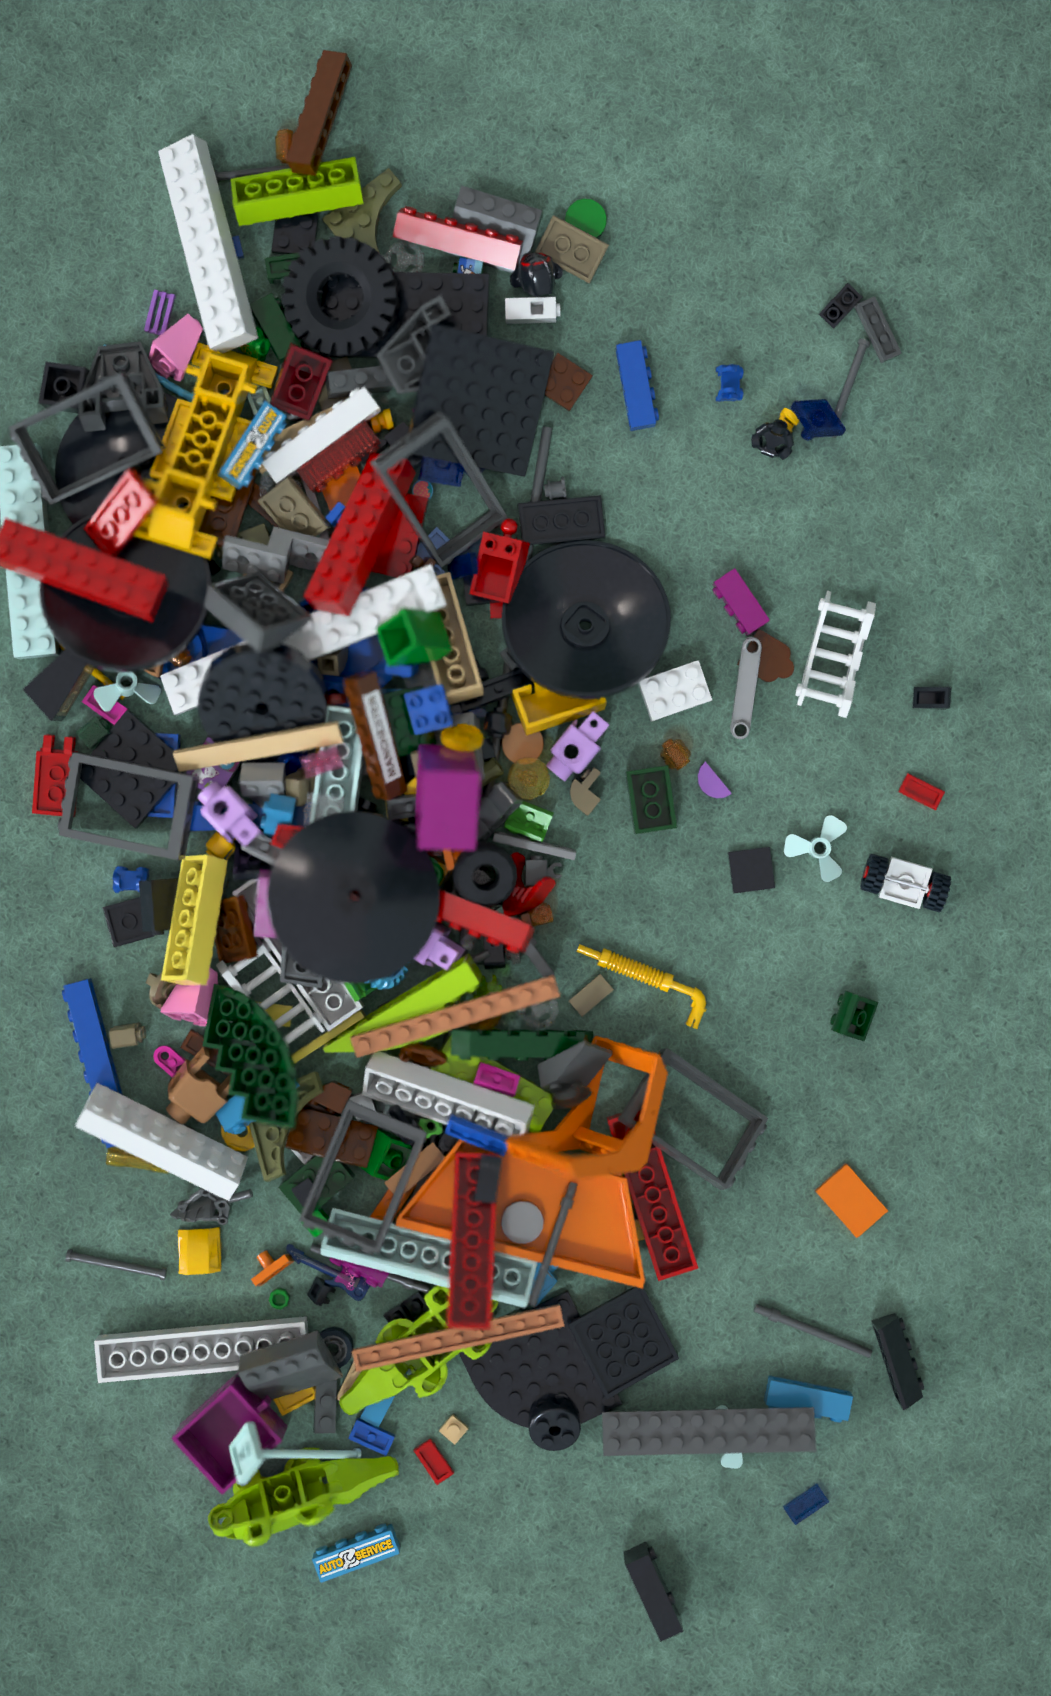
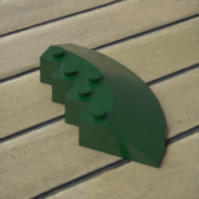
(255, 1055)

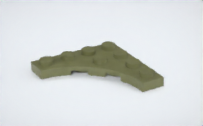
(363, 219)
(271, 1139)

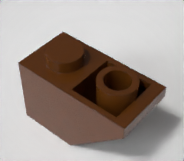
(334, 1097)

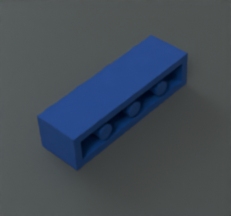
(635, 385)

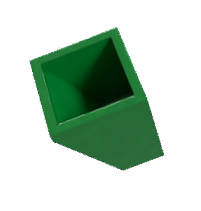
(413, 637)

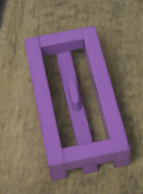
(163, 295)

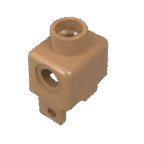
(196, 1092)

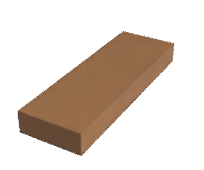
(426, 1162)

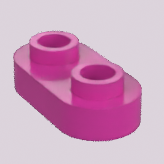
(169, 1065)

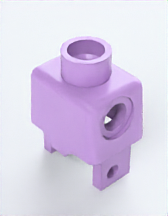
(584, 739)
(236, 821)
(439, 948)

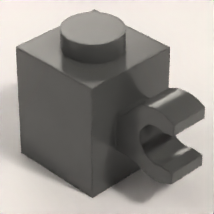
(537, 869)

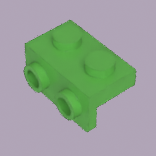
(529, 821)

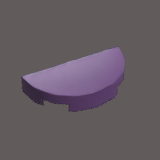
(710, 783)

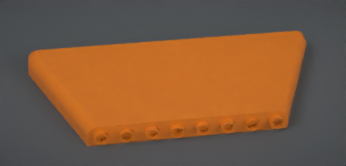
(597, 1232)

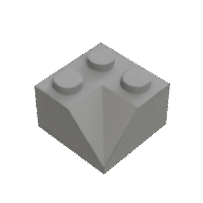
(261, 780)

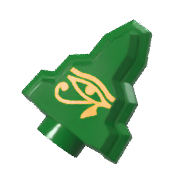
(257, 348)

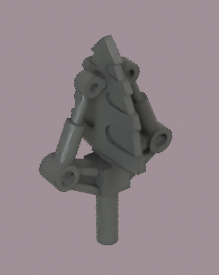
(203, 1204)

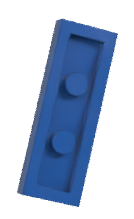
(476, 1135)

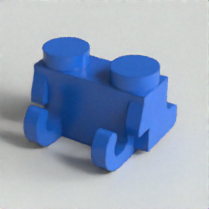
(730, 382)
(127, 879)

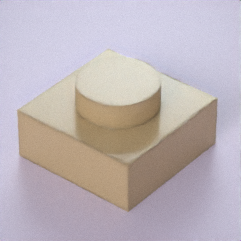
(453, 1429)

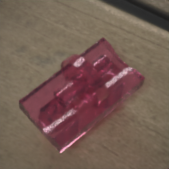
(321, 762)

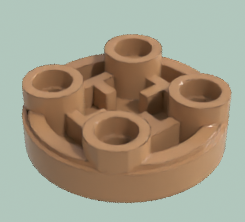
(519, 746)

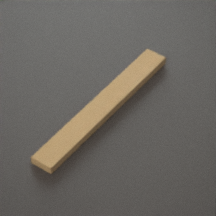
(258, 746)

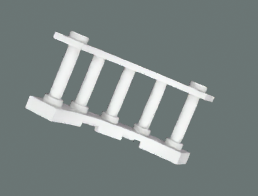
(851, 660)
(230, 974)

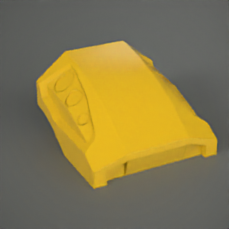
(199, 1251)

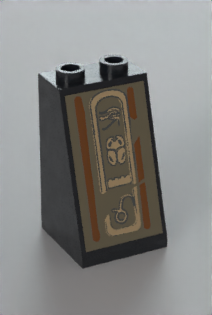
(59, 685)

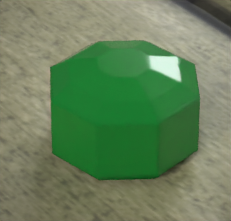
(279, 1298)

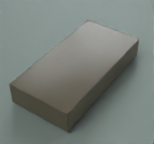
(591, 995)

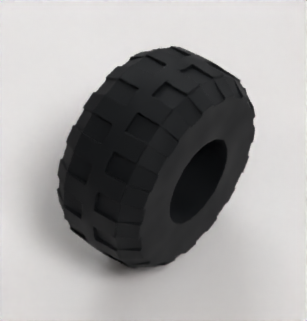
(485, 894)

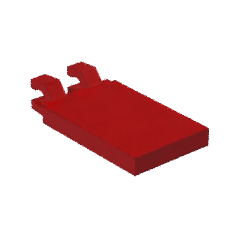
(50, 776)

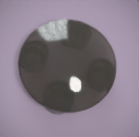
(571, 1097)

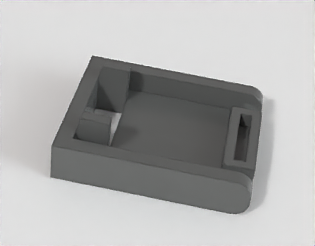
(537, 959)

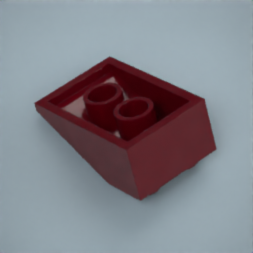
(300, 381)

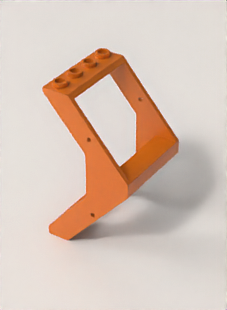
(573, 1132)

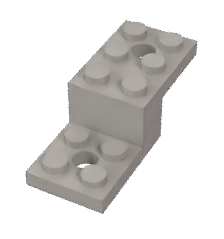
(273, 560)

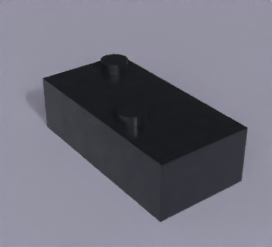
(653, 1591)

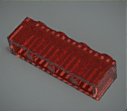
(338, 457)

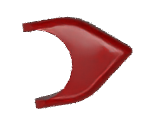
(524, 898)

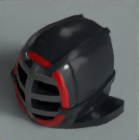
(536, 274)

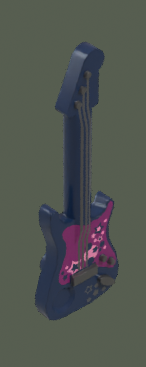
(354, 1286)

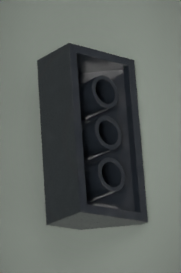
(897, 1360)

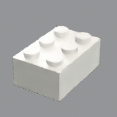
(674, 691)

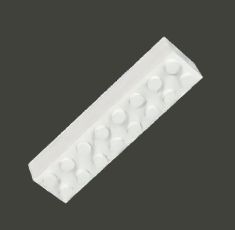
(333, 999)
(440, 1095)
(162, 1141)

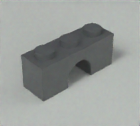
(345, 381)

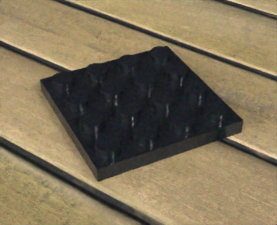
(130, 793)
(623, 1341)

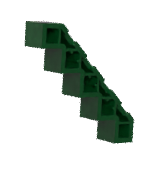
(514, 1043)

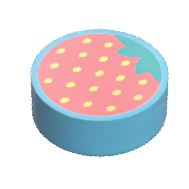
(423, 489)

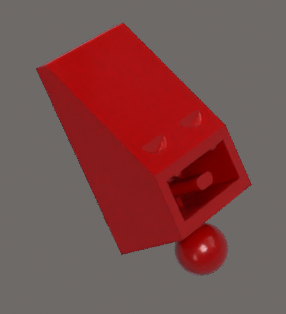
(497, 567)

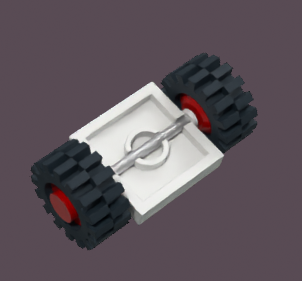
(905, 882)

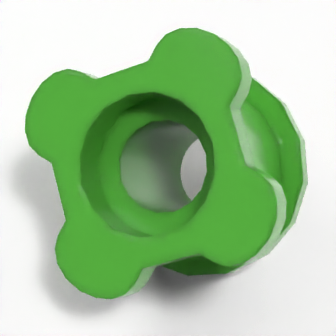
(431, 1131)

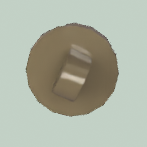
(159, 989)

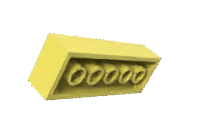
(194, 920)

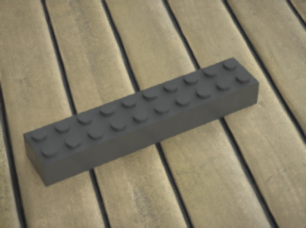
(709, 1431)

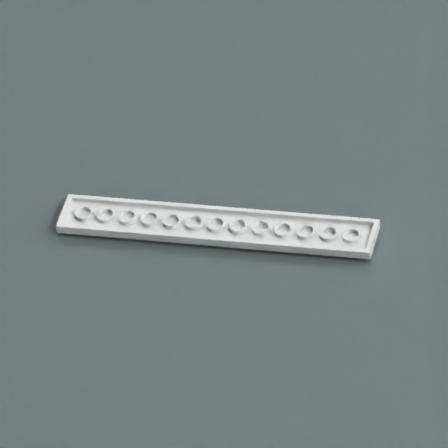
(326, 630)

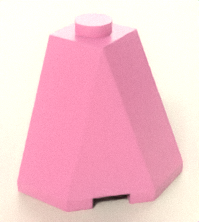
(175, 348)
(191, 1001)

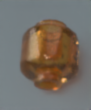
(675, 753)

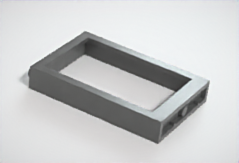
(38, 468)
(471, 534)
(182, 814)
(746, 1143)
(331, 1230)

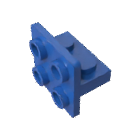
(428, 709)

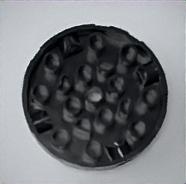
(244, 680)

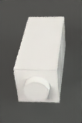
(531, 310)

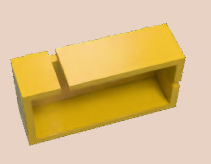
(549, 709)

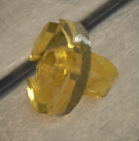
(528, 778)

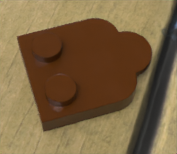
(773, 658)

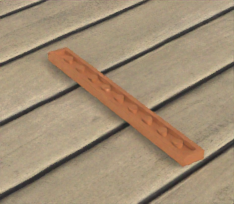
(455, 1016)
(455, 1339)

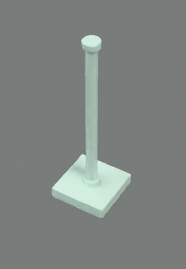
(248, 1454)

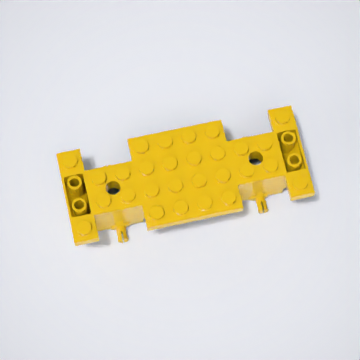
(197, 447)

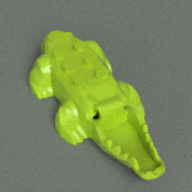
(427, 1372)
(296, 1496)

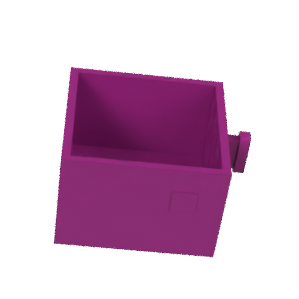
(446, 798)
(216, 1423)

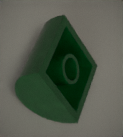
(853, 1015)

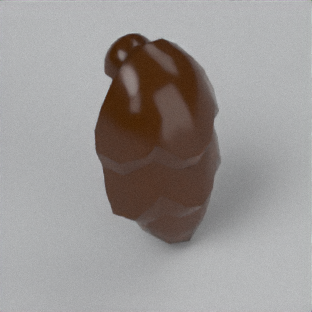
(422, 1055)

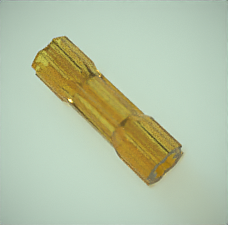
(121, 1158)

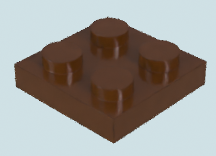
(566, 382)

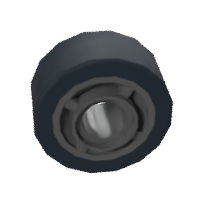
(343, 1340)

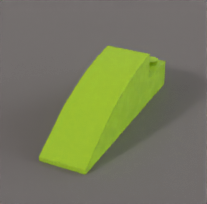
(427, 996)

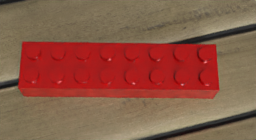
(357, 540)
(81, 570)
(657, 1210)
(470, 1250)

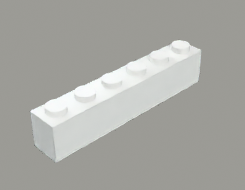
(320, 435)

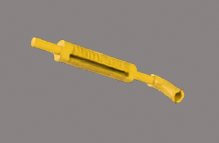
(650, 976)

